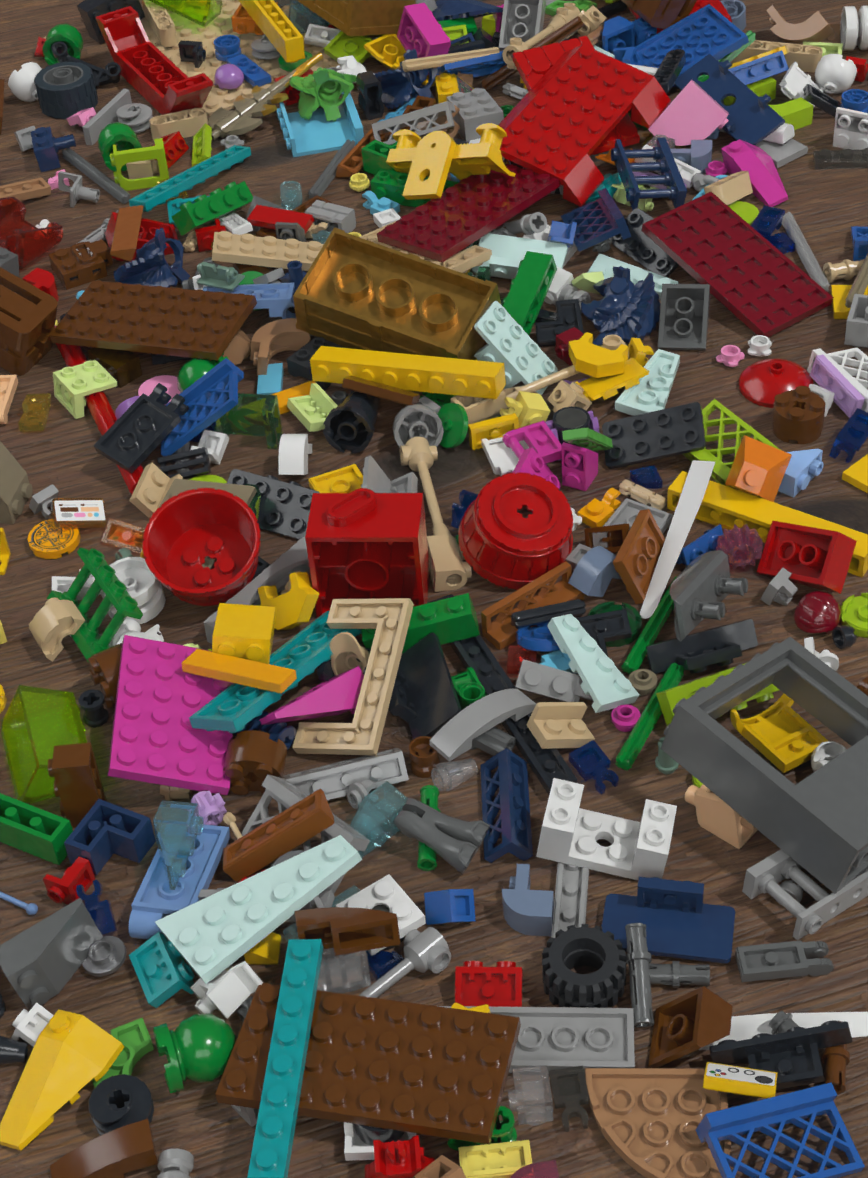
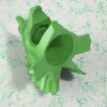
(322, 90)

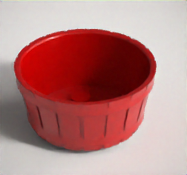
(198, 527)
(515, 548)

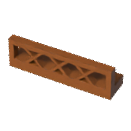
(500, 631)

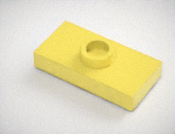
(494, 1159)

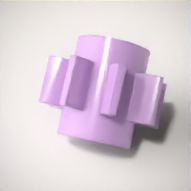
(210, 807)

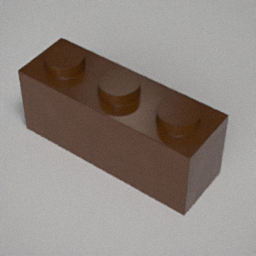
(75, 780)

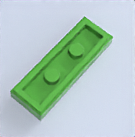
(587, 439)

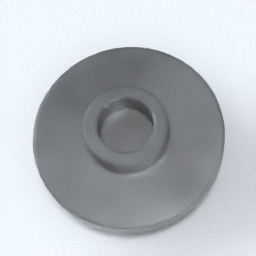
(105, 956)

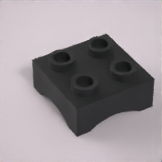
(300, 364)

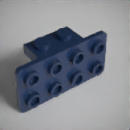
(674, 920)

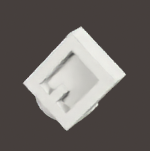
(31, 1024)

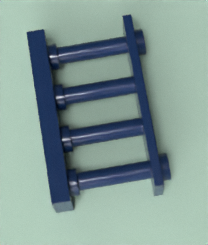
(664, 164)

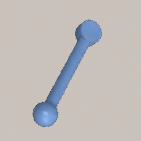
(31, 909)

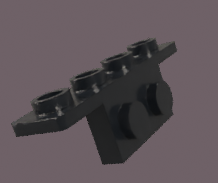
(703, 648)
(789, 1053)

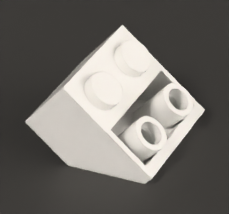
(850, 129)

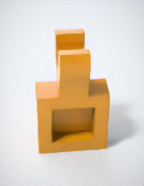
(598, 512)

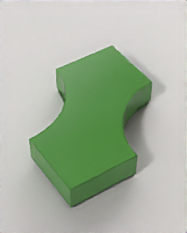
(580, 4)
(136, 1044)

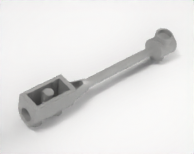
(421, 953)

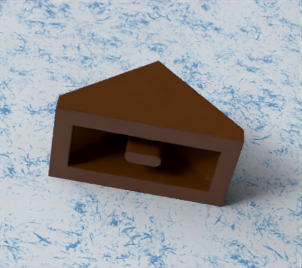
(609, 537)

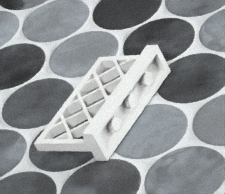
(844, 357)

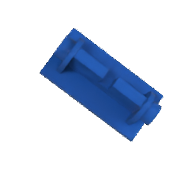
(702, 545)

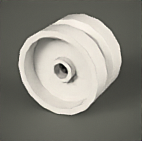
(854, 28)
(140, 585)

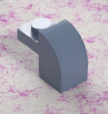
(698, 156)
(594, 572)
(527, 909)

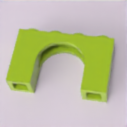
(795, 112)

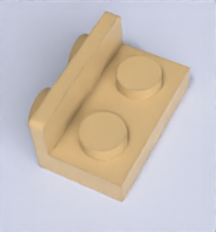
(151, 489)
(559, 725)

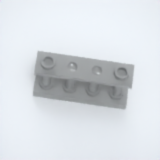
(780, 866)

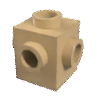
(592, 20)
(568, 395)

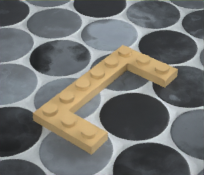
(459, 262)
(363, 735)

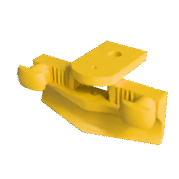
(439, 154)

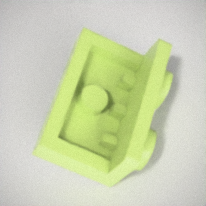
(312, 408)

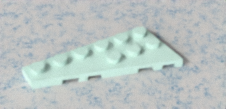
(237, 918)

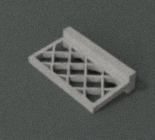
(287, 796)

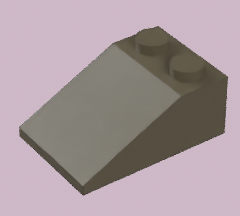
(13, 487)

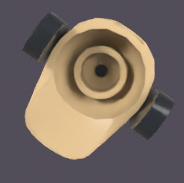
(346, 656)

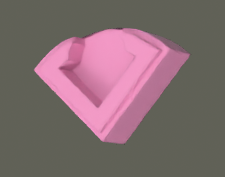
(53, 182)

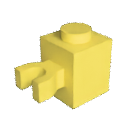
(528, 407)

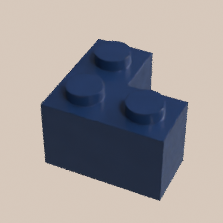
(110, 831)

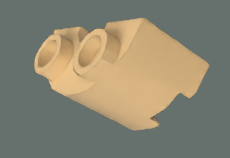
(53, 623)

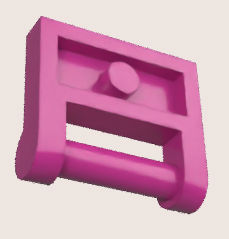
(536, 436)

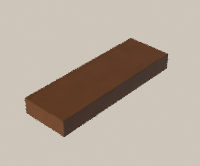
(380, 390)

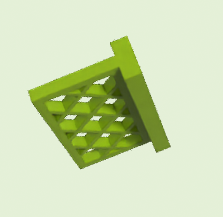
(721, 470)

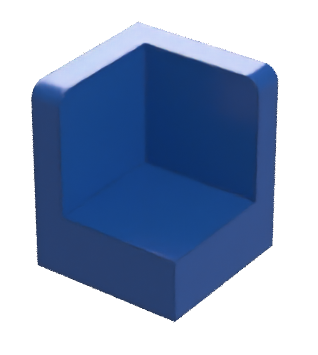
(627, 55)
(562, 232)
(449, 906)

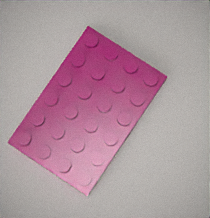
(152, 722)

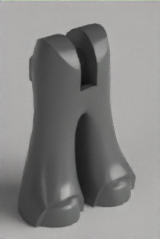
(447, 836)

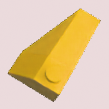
(388, 51)
(61, 1063)

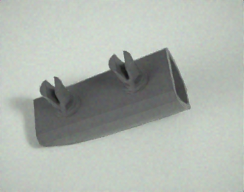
(701, 589)

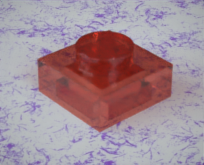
(515, 657)

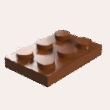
(639, 555)

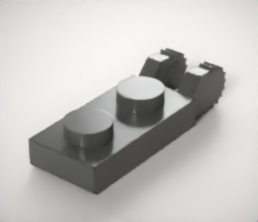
(782, 960)

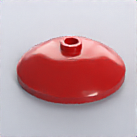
(771, 377)

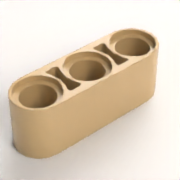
(186, 122)
(731, 187)

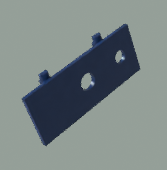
(749, 116)

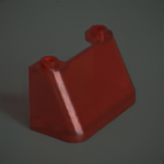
(21, 236)

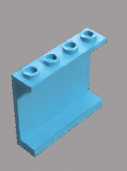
(318, 134)

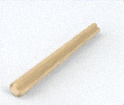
(440, 60)

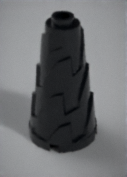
(352, 422)

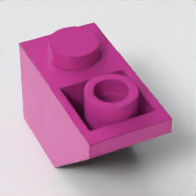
(578, 466)

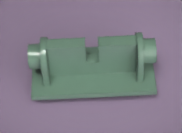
(218, 277)

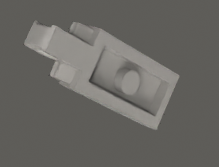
(550, 682)

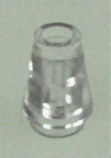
(453, 773)

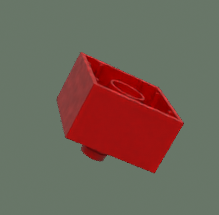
(371, 557)

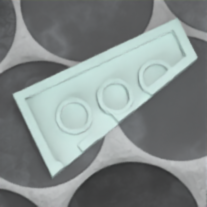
(606, 264)
(653, 388)
(597, 671)

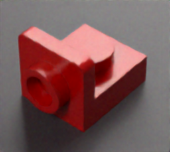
(65, 888)

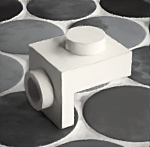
(215, 444)

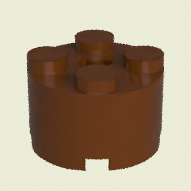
(798, 415)
(105, 672)
(251, 759)

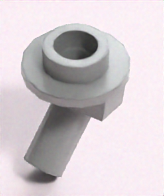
(700, 181)

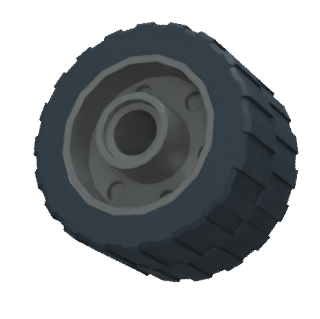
(65, 89)

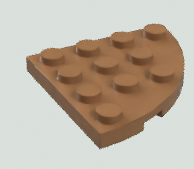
(654, 1119)

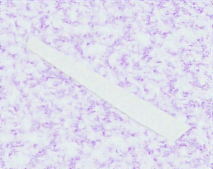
(678, 531)
(750, 1025)

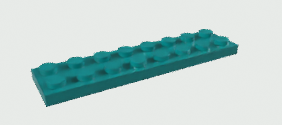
(242, 703)

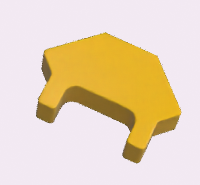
(595, 359)
(293, 606)

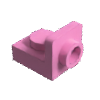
(81, 117)

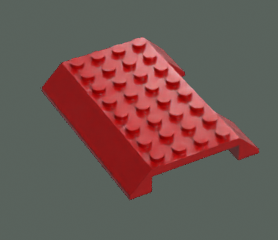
(573, 113)

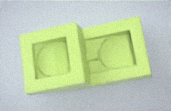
(587, 280)

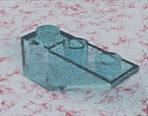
(376, 815)
(175, 833)

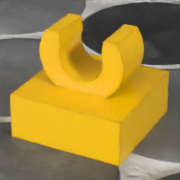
(639, 351)

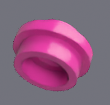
(716, 168)
(625, 717)

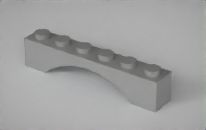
(275, 575)

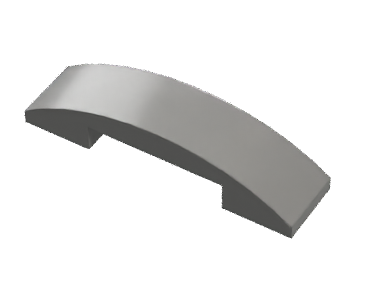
(478, 718)

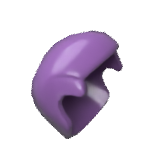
(228, 76)

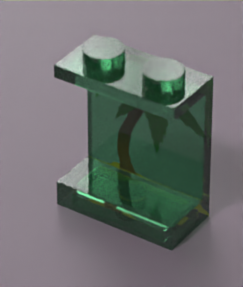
(253, 416)

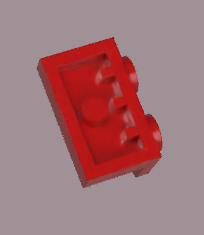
(174, 147)
(488, 985)

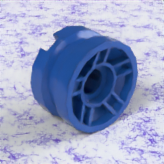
(227, 47)
(855, 100)

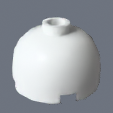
(835, 73)
(23, 83)

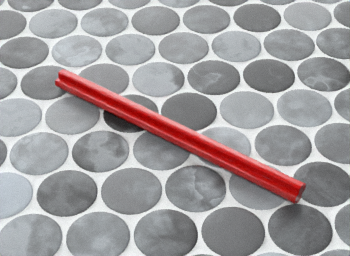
(99, 408)

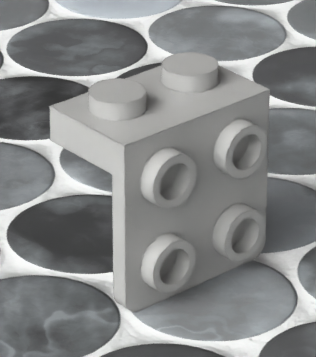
(377, 481)

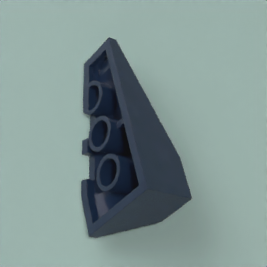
(463, 9)

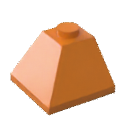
(758, 469)

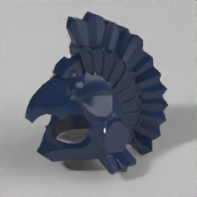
(401, 85)
(151, 266)
(625, 307)

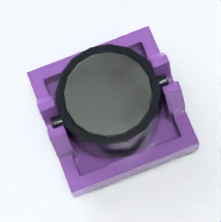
(572, 418)

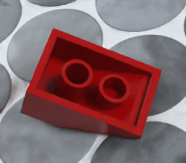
(146, 233)
(811, 554)

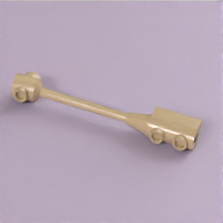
(562, 17)
(483, 408)
(444, 553)

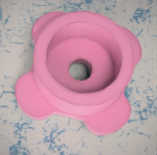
(730, 355)

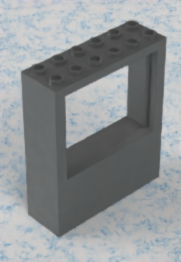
(823, 816)

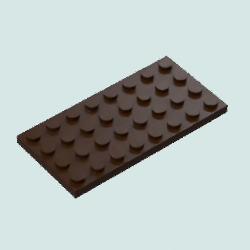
(154, 319)
(384, 1064)

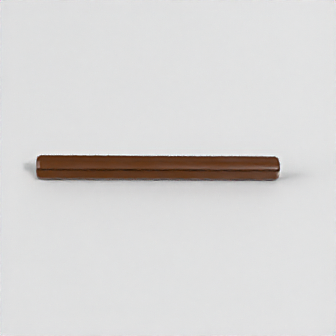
(557, 36)

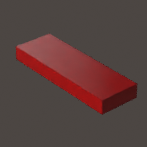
(267, 217)

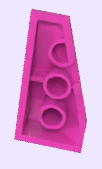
(763, 174)
(323, 700)

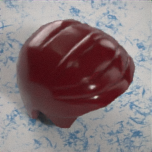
(817, 613)

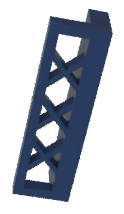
(514, 806)

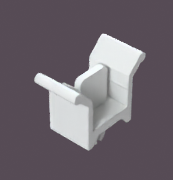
(226, 990)

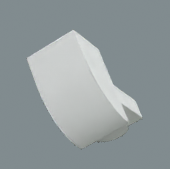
(294, 454)

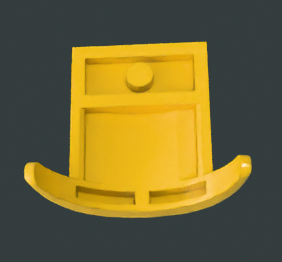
(780, 734)

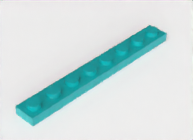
(190, 177)
(286, 1060)

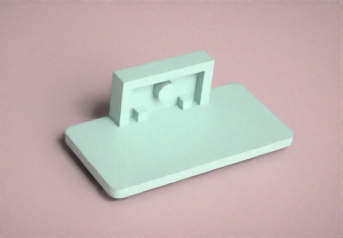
(510, 250)
(511, 346)

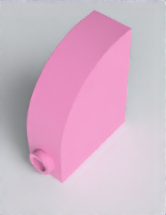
(690, 116)

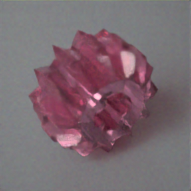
(740, 545)

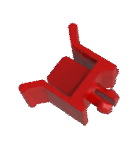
(397, 1159)

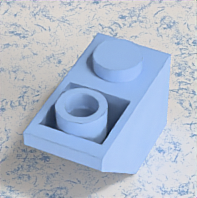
(801, 470)

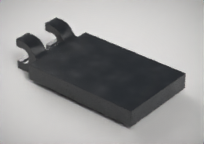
(141, 428)

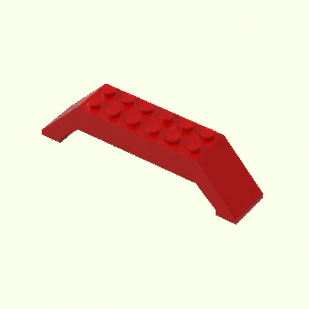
(147, 67)

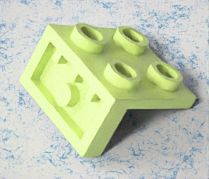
(78, 381)

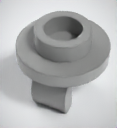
(358, 791)

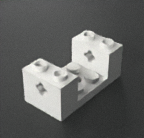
(572, 833)

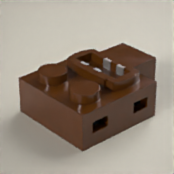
(81, 263)

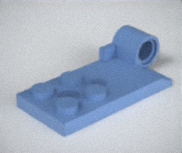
(275, 296)
(154, 896)

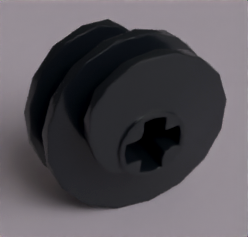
(120, 1102)

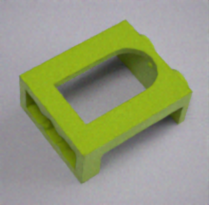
(120, 158)

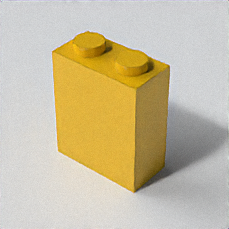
(244, 631)

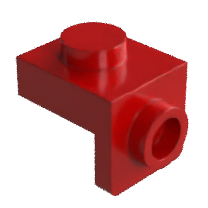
(862, 67)
(205, 235)

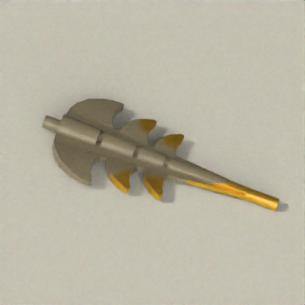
(239, 121)

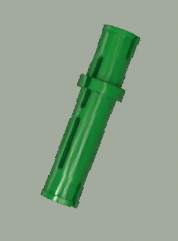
(426, 856)

